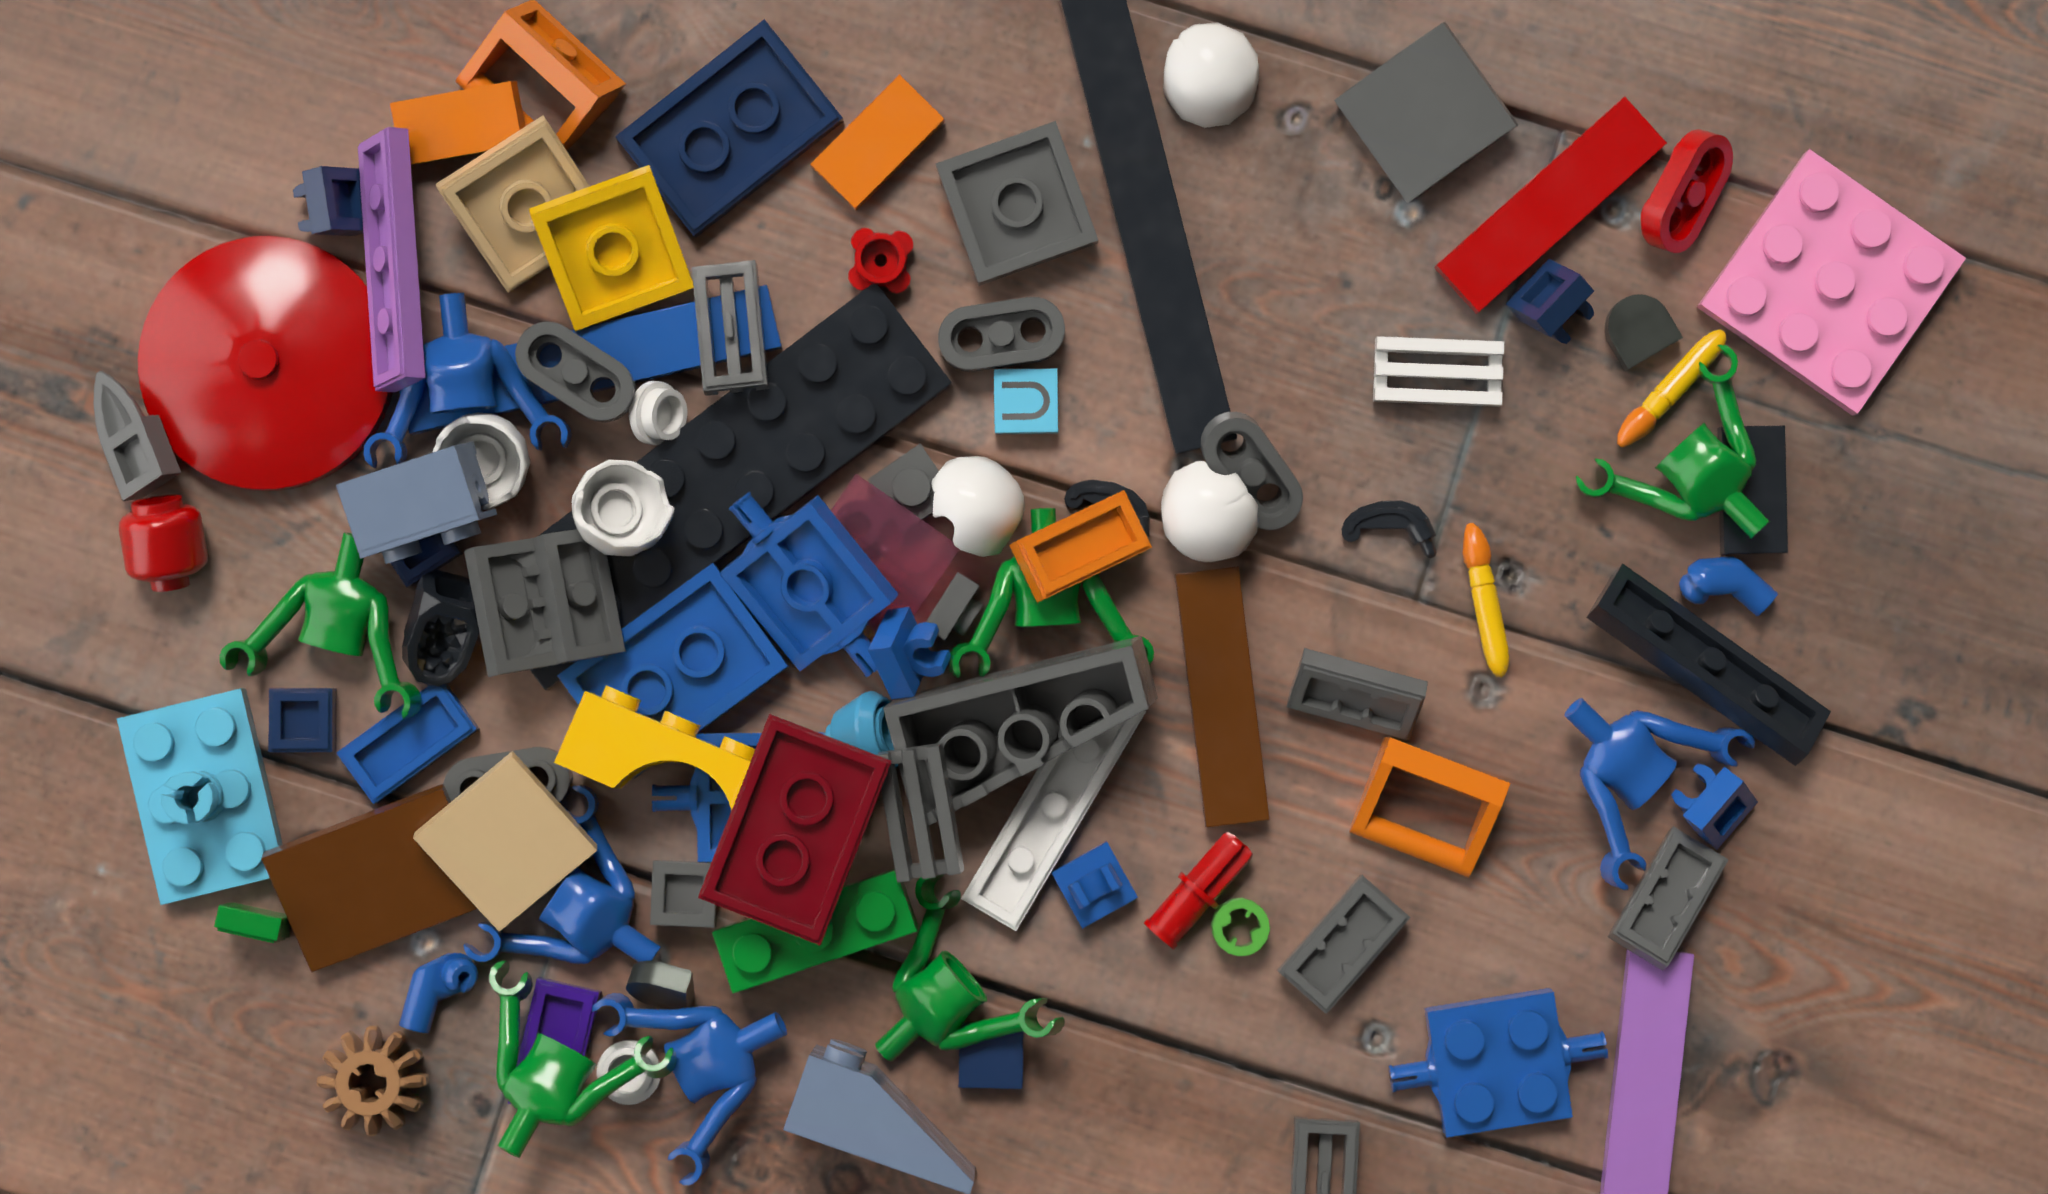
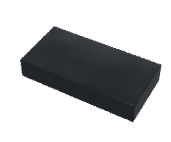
(1766, 491)

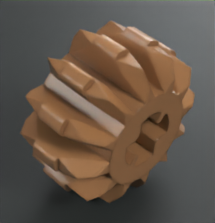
(359, 1096)

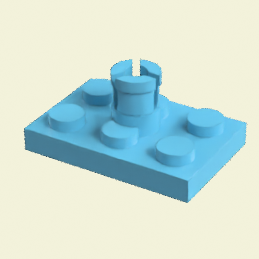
(201, 794)

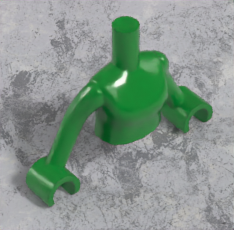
(1701, 467)
(1055, 610)
(337, 618)
(946, 993)
(552, 1076)

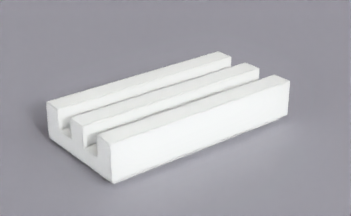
(1492, 373)

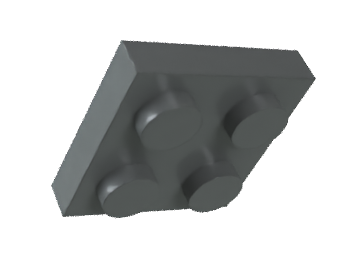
(1017, 203)

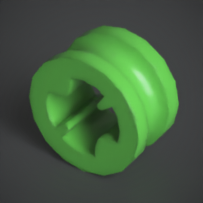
(1257, 935)

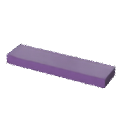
(391, 260)
(1646, 1076)

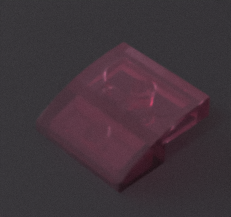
(897, 542)

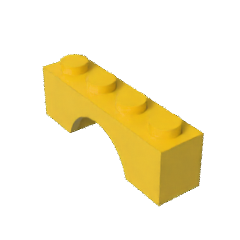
(616, 743)

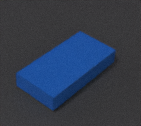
(402, 748)

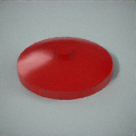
(262, 364)

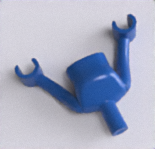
(461, 380)
(1635, 767)
(582, 910)
(708, 1060)

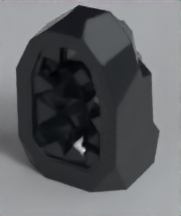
(440, 628)

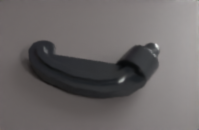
(1097, 490)
(1392, 515)

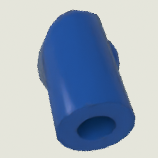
(1723, 577)
(433, 983)

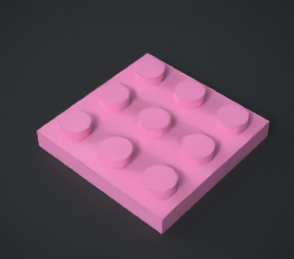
(1831, 282)

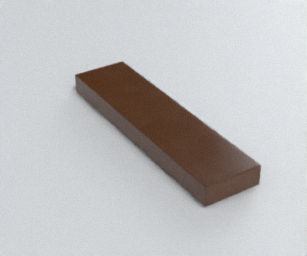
(1222, 697)

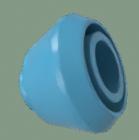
(863, 724)

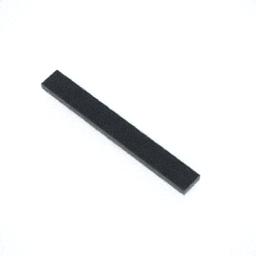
(1147, 218)

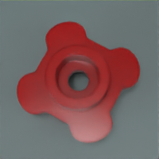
(868, 247)

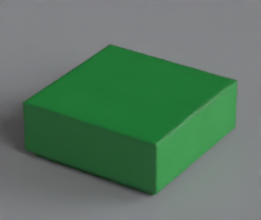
(252, 922)

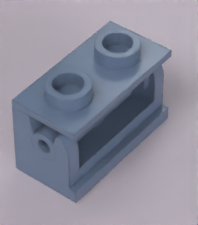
(415, 501)

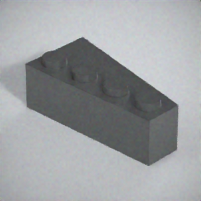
(1020, 716)

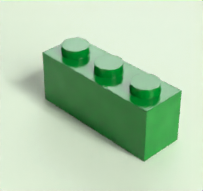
(865, 916)

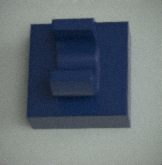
(332, 201)
(1551, 299)

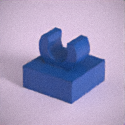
(903, 652)
(1718, 807)
(1094, 884)

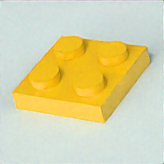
(611, 247)

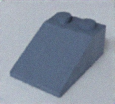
(867, 1115)

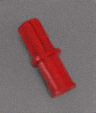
(1199, 889)

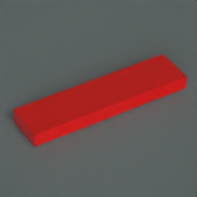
(1550, 205)

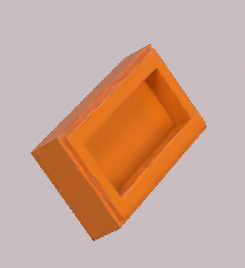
(459, 121)
(877, 142)
(1080, 546)

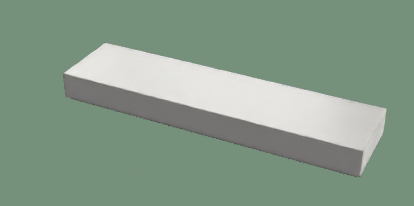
(1044, 825)

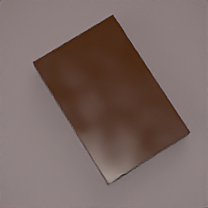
(364, 881)

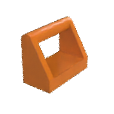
(556, 57)
(1440, 772)

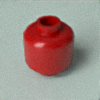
(163, 542)

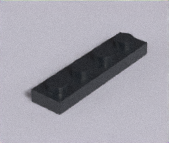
(1709, 664)

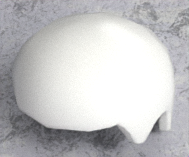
(1210, 74)
(499, 450)
(980, 503)
(621, 508)
(1208, 513)

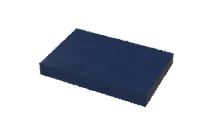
(730, 128)

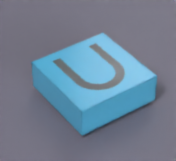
(1026, 401)

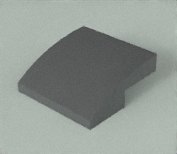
(1426, 112)
(543, 602)

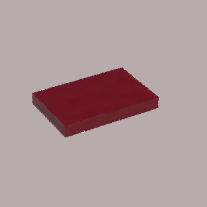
(795, 829)

